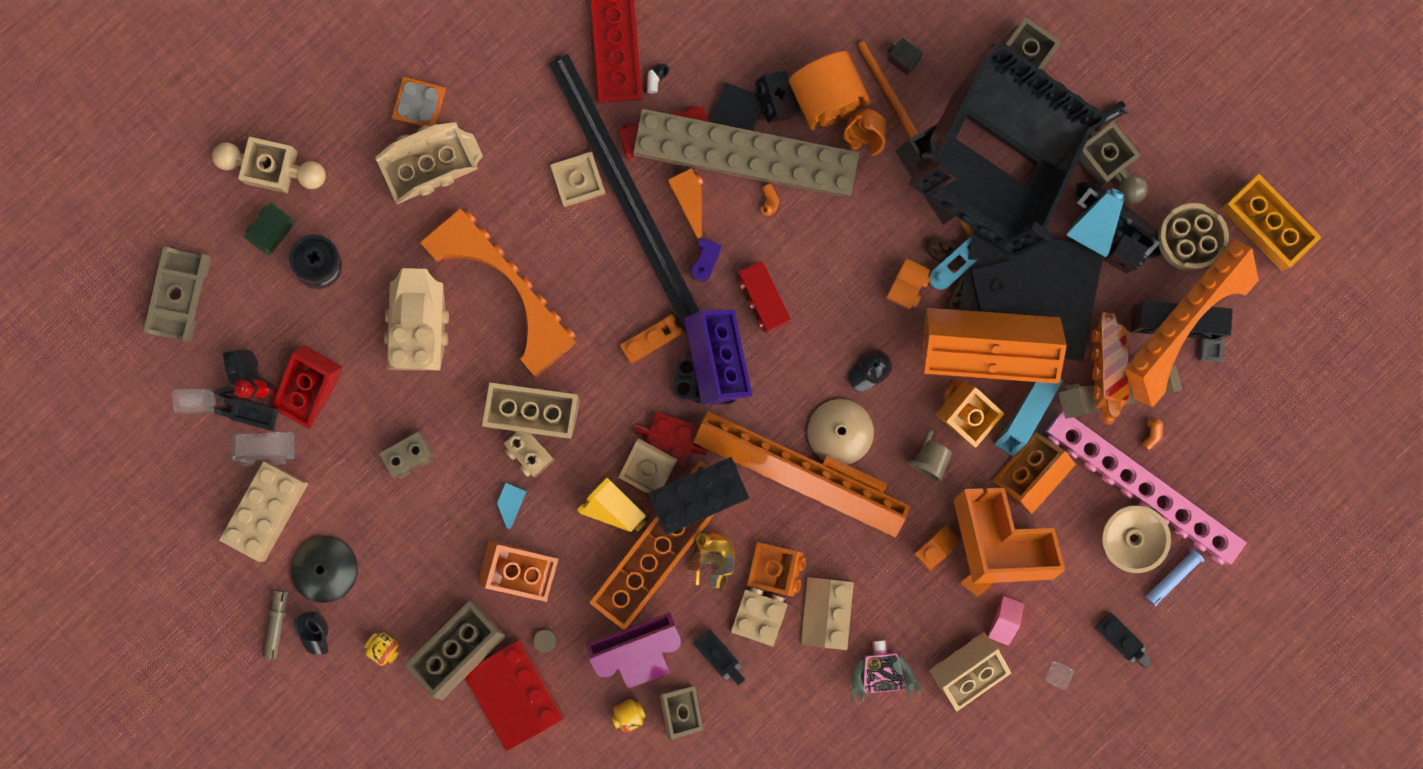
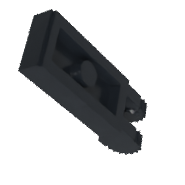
(249, 412)

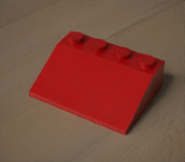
(514, 695)

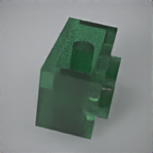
(269, 228)

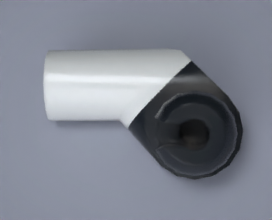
(654, 76)

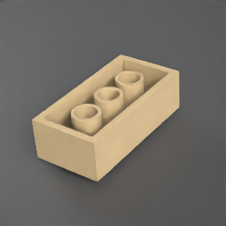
(263, 511)

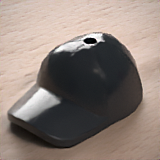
(865, 375)
(312, 632)

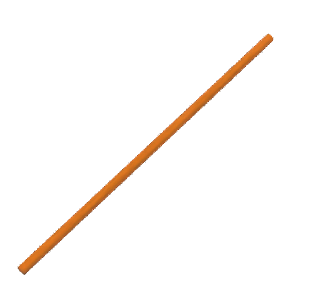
(895, 103)

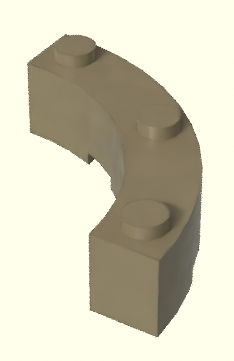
(1080, 401)

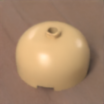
(1192, 237)

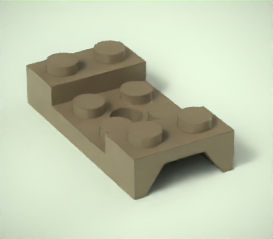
(176, 317)

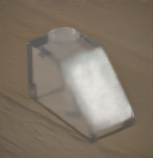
(193, 401)

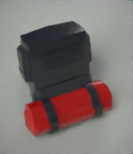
(244, 376)

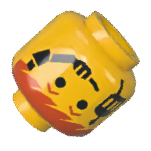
(382, 648)
(628, 715)

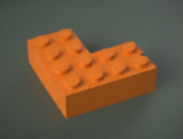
(996, 548)

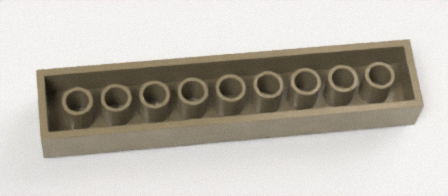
(745, 153)

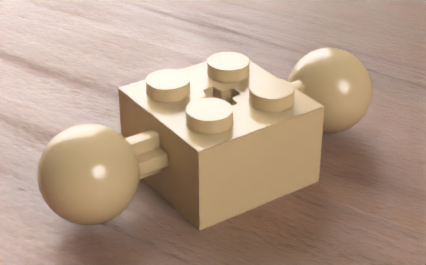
(263, 153)

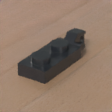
(1123, 640)
(719, 656)

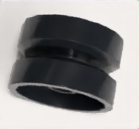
(314, 249)

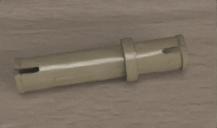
(275, 624)

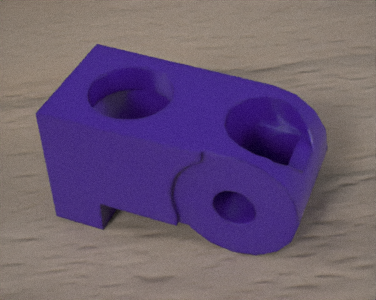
(704, 267)

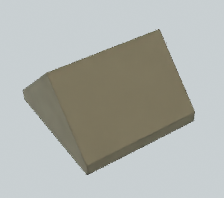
(681, 712)

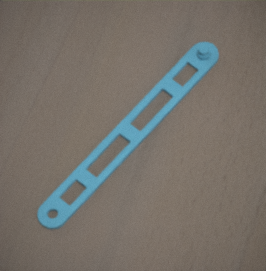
(942, 277)

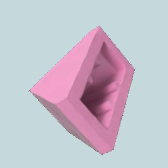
(1006, 620)

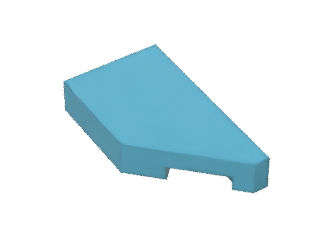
(510, 503)

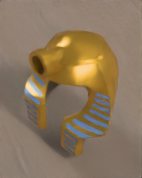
(714, 550)

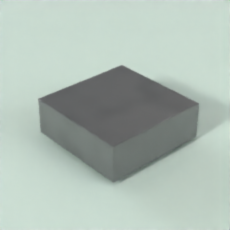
(1211, 350)

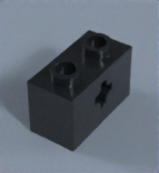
(776, 96)
(1127, 254)

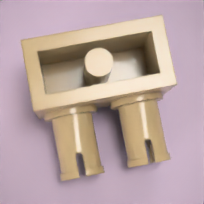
(528, 452)

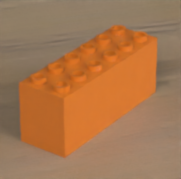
(993, 345)

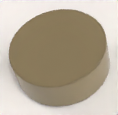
(545, 641)

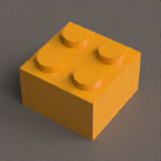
(970, 414)

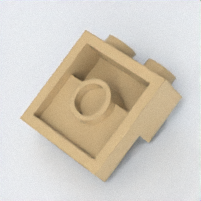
(759, 616)

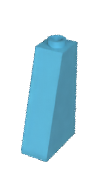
(1026, 417)

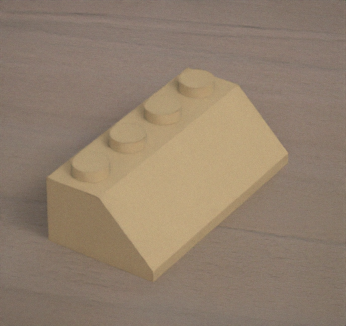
(530, 410)

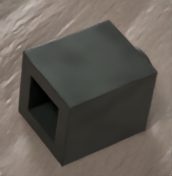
(904, 55)

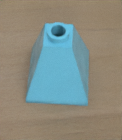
(1099, 222)

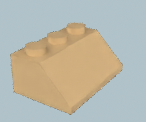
(827, 613)
(970, 671)

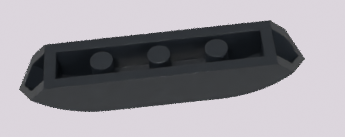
(1128, 223)

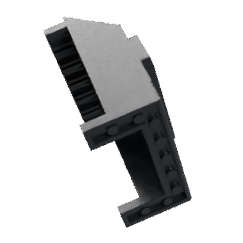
(1028, 115)

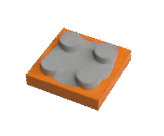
(418, 103)

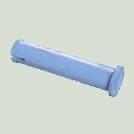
(1174, 577)

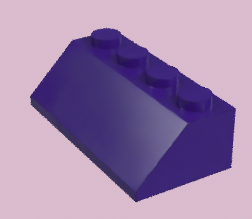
(718, 356)

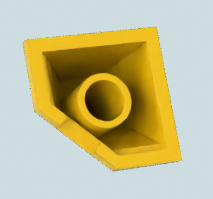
(613, 507)

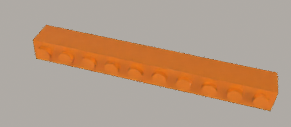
(802, 474)

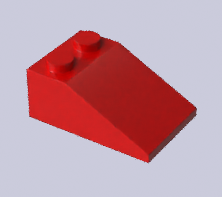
(306, 386)

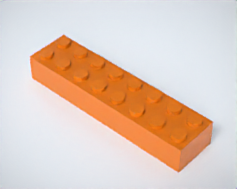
(645, 569)

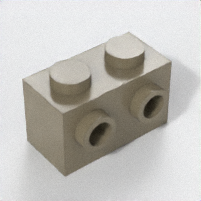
(406, 455)

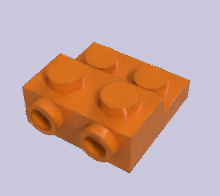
(776, 569)

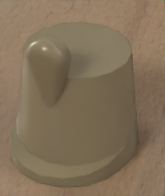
(931, 459)

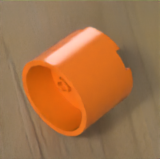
(829, 90)

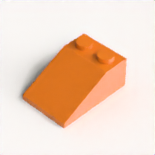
(517, 571)

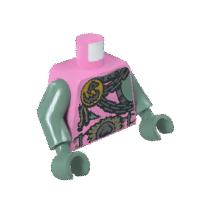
(882, 673)

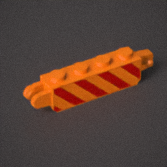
(1109, 372)

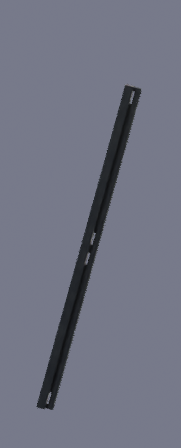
(623, 188)

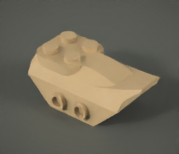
(428, 160)
(416, 322)

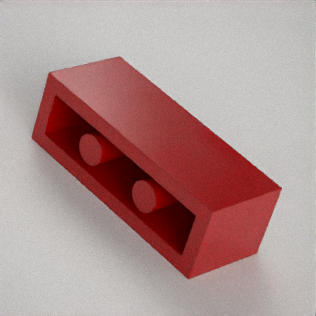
(763, 297)

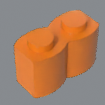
(908, 284)

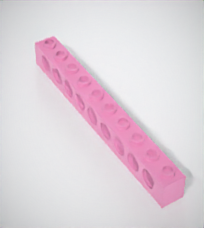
(1230, 543)

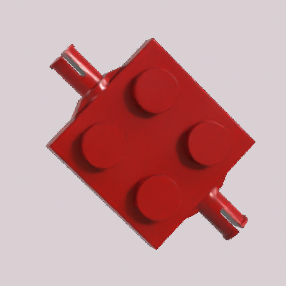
(672, 437)

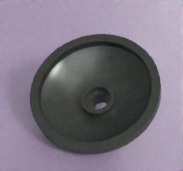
(339, 569)

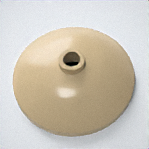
(824, 436)
(1151, 543)

